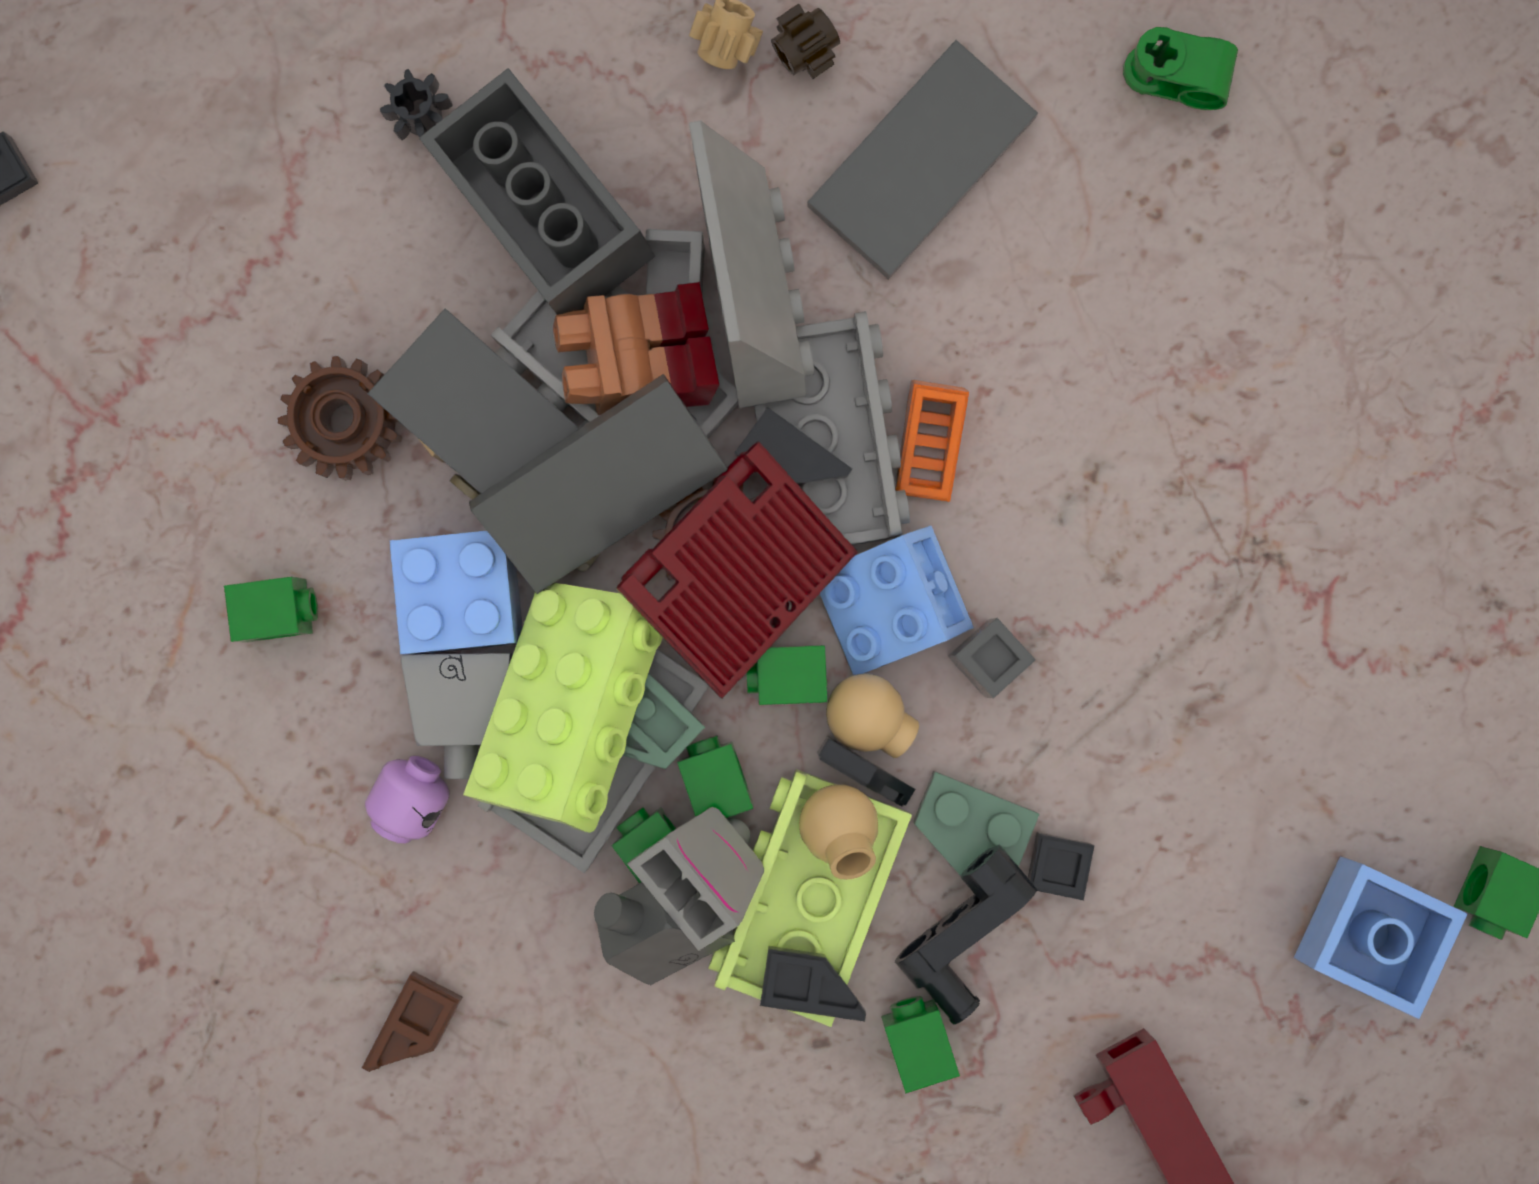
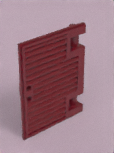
(738, 570)

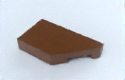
(414, 1022)

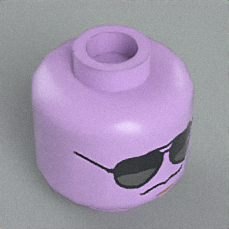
(407, 799)

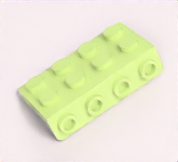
(565, 706)
(801, 900)

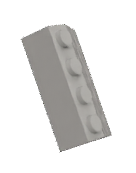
(751, 272)

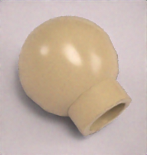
(870, 716)
(840, 829)

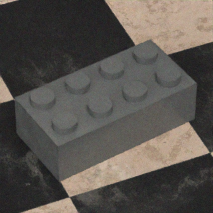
(537, 195)

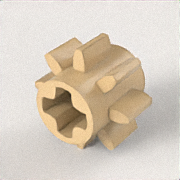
(725, 33)

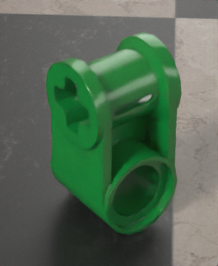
(1185, 69)

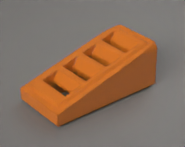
(954, 421)

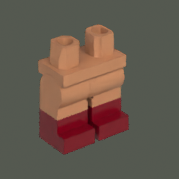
(635, 342)

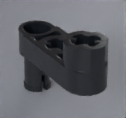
(999, 893)

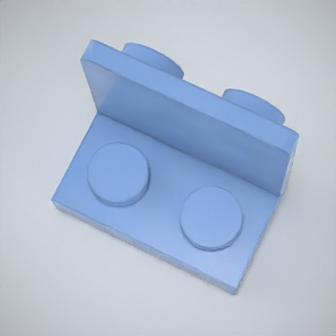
(895, 601)

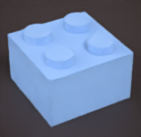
(454, 593)
(1380, 936)

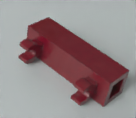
(1157, 1108)

